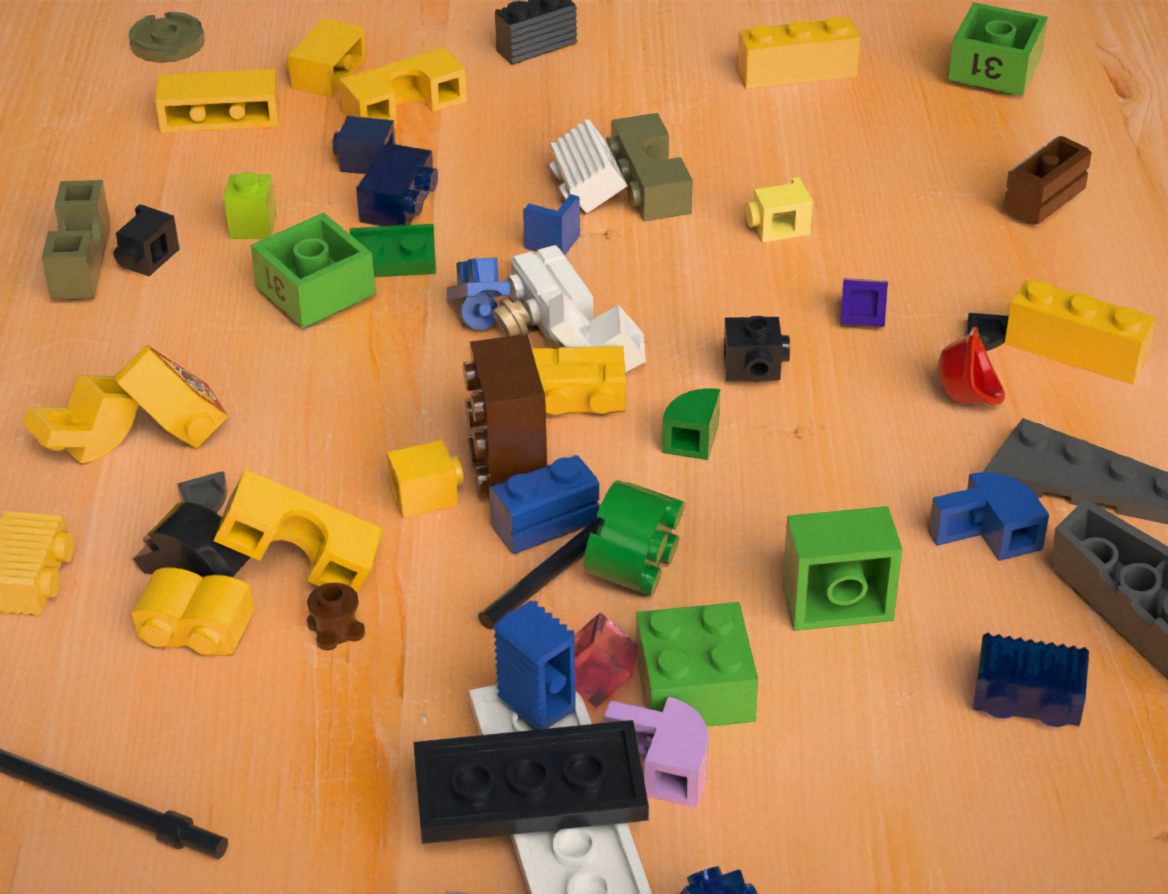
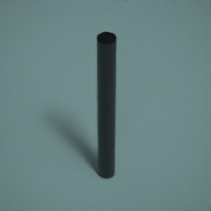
(538, 577)

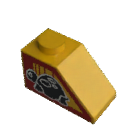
(172, 396)

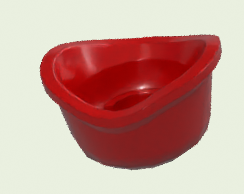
(968, 373)

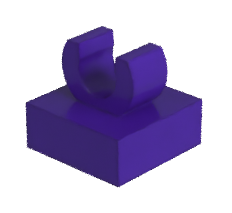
(864, 302)

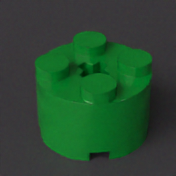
(633, 536)

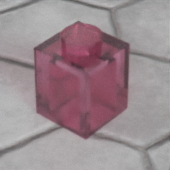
(602, 659)

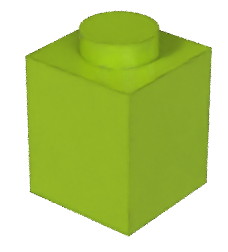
(250, 206)

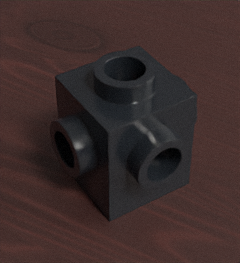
(754, 348)

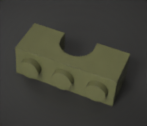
(655, 182)
(76, 250)

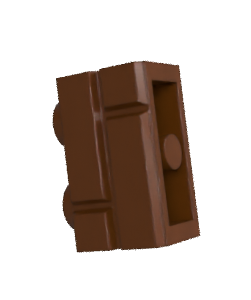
(1047, 180)

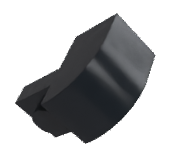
(187, 543)

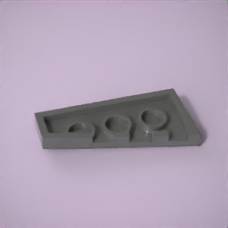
(1081, 470)

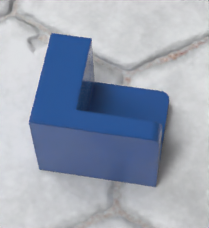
(551, 227)

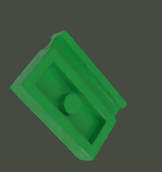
(399, 249)

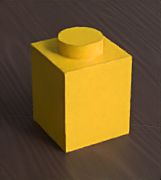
(424, 478)

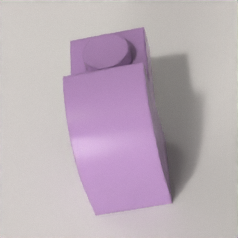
(672, 747)

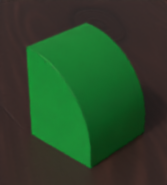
(691, 423)

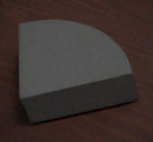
(206, 491)

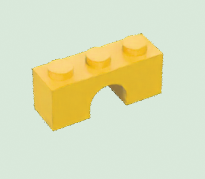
(427, 78)
(265, 511)

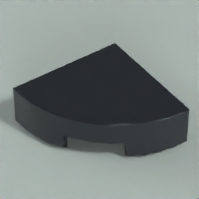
(990, 327)

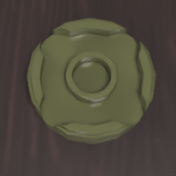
(166, 38)

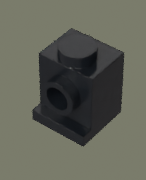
(146, 241)

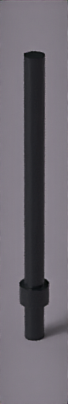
(170, 827)

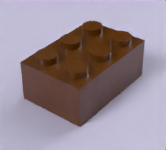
(505, 410)

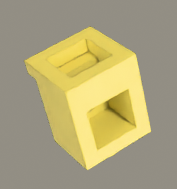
(780, 211)

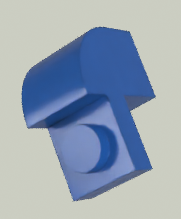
(997, 509)

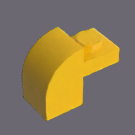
(92, 422)

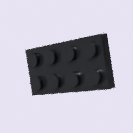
(529, 781)

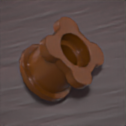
(333, 615)

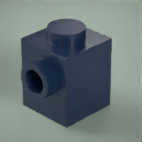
(361, 142)

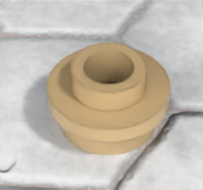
(511, 317)

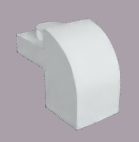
(613, 328)

